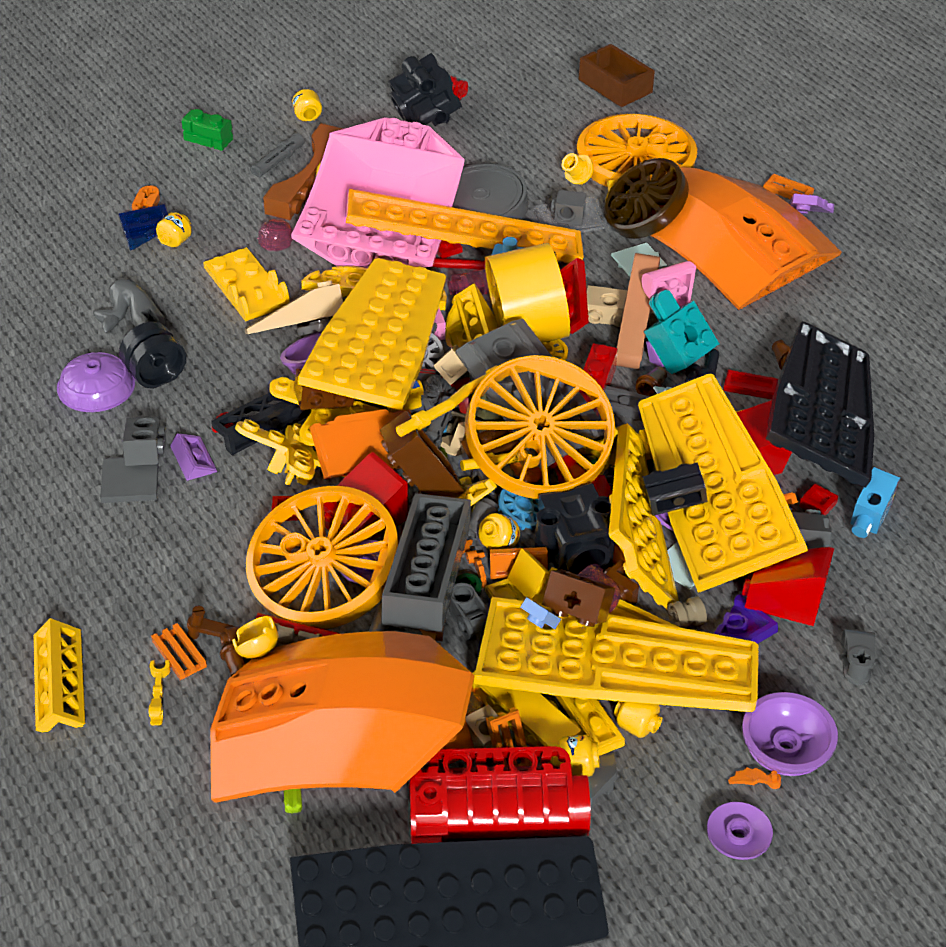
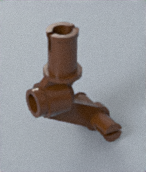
(198, 624)

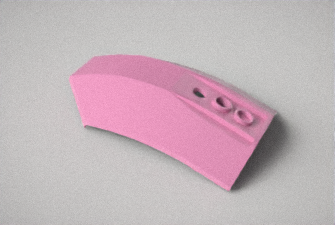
(381, 159)

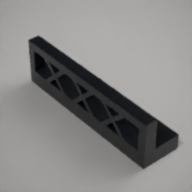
(269, 418)

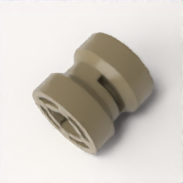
(687, 613)

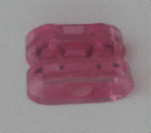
(463, 280)

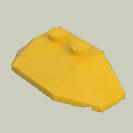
(468, 317)

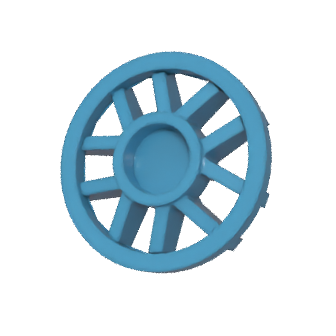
(521, 508)

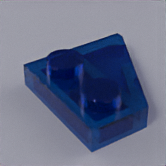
(141, 224)

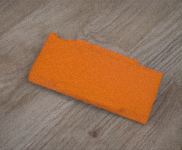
(349, 440)

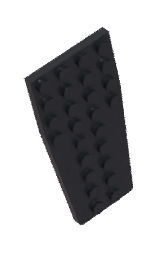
(825, 405)
(451, 895)

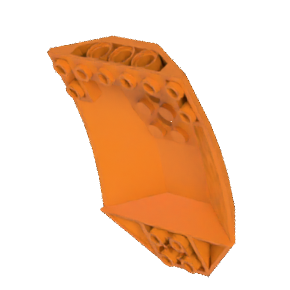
(737, 253)
(365, 720)

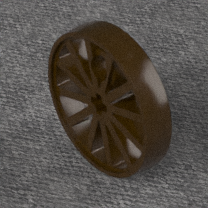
(645, 196)

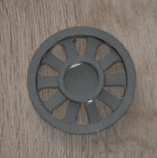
(315, 326)
(435, 388)

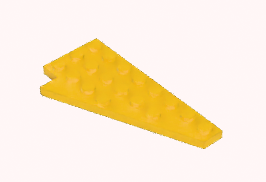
(633, 525)

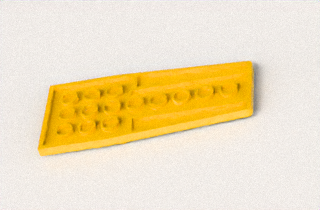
(378, 335)
(746, 513)
(617, 661)

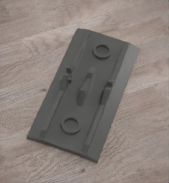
(517, 341)

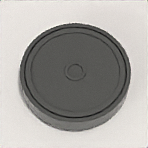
(492, 191)

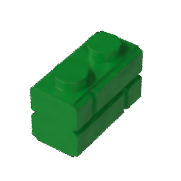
(207, 129)

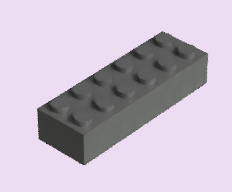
(426, 563)

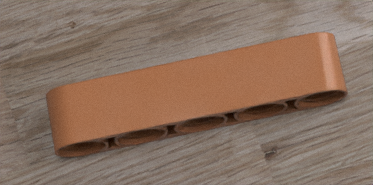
(635, 314)

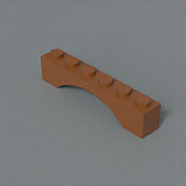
(286, 197)

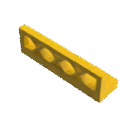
(50, 671)

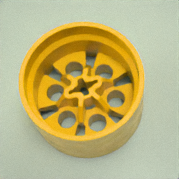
(529, 288)

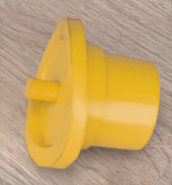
(577, 168)

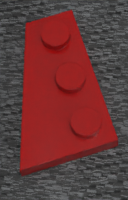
(575, 288)

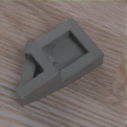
(603, 778)

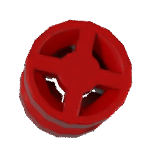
(460, 87)

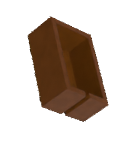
(616, 75)
(420, 460)

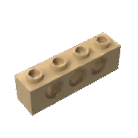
(608, 306)

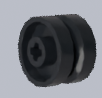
(152, 354)

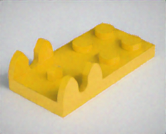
(247, 284)

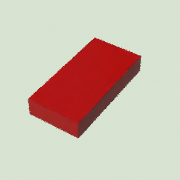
(750, 384)

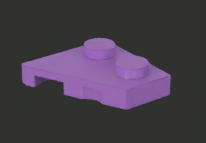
(807, 203)

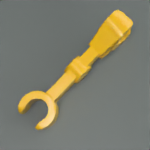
(156, 707)

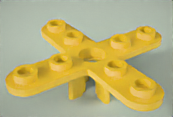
(284, 389)
(299, 457)

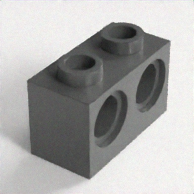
(143, 441)

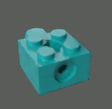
(668, 333)

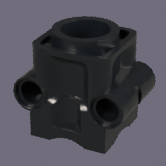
(423, 92)
(575, 528)

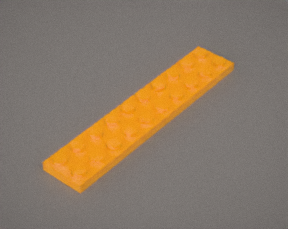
(457, 224)

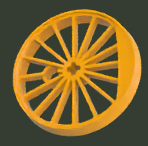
(636, 149)
(530, 418)
(322, 555)

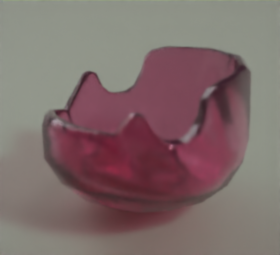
(275, 235)

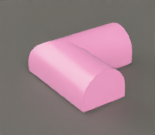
(675, 278)

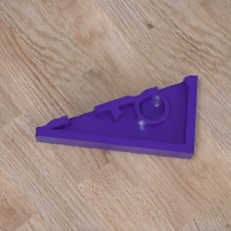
(746, 623)

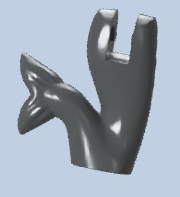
(125, 294)

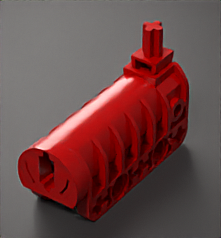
(498, 799)

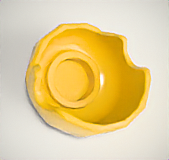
(256, 638)

